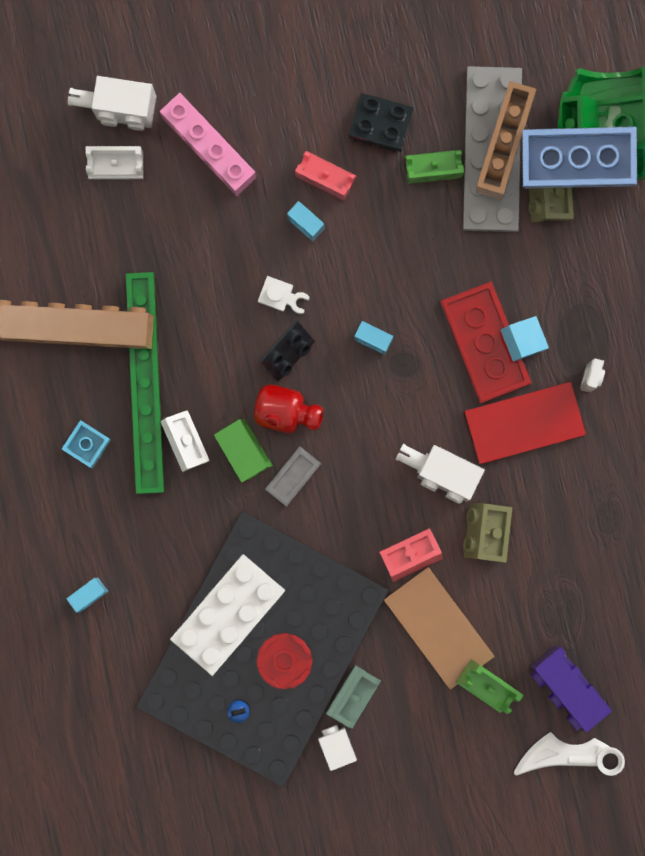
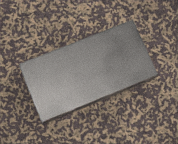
(293, 476)

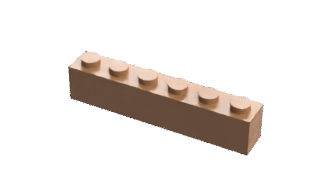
(76, 326)

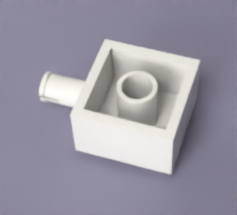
(118, 102)
(443, 471)

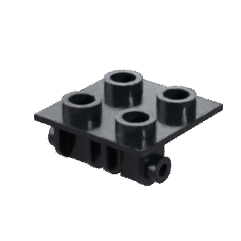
(380, 122)
(287, 351)

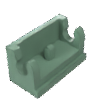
(353, 696)

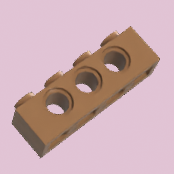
(505, 140)

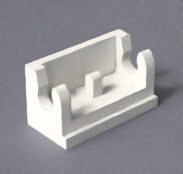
(114, 162)

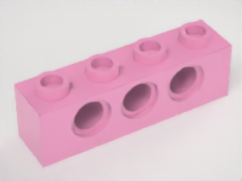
(208, 144)

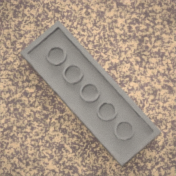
(484, 100)

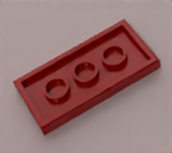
(476, 327)
(524, 423)

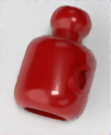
(284, 410)

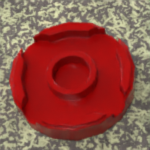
(284, 661)

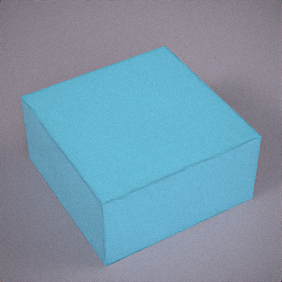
(305, 221)
(373, 338)
(524, 338)
(86, 444)
(87, 595)

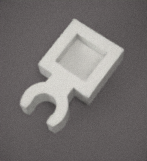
(278, 295)

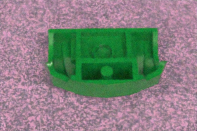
(607, 102)

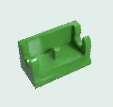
(434, 166)
(243, 450)
(488, 687)

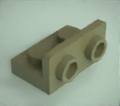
(550, 204)
(487, 532)

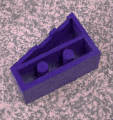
(569, 689)

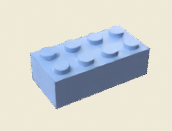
(580, 157)

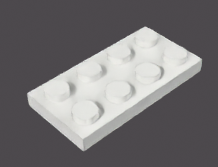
(227, 614)

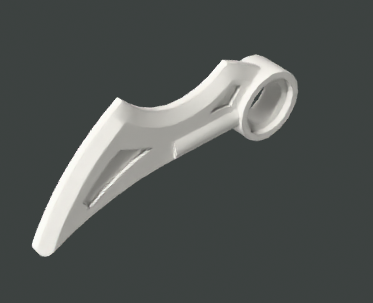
(553, 752)

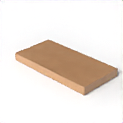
(438, 626)

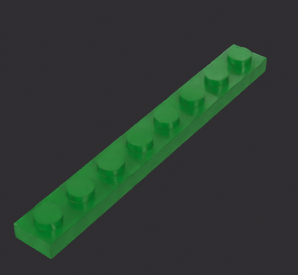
(145, 392)

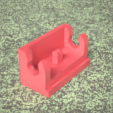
(325, 175)
(411, 555)

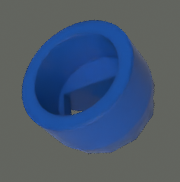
(236, 705)

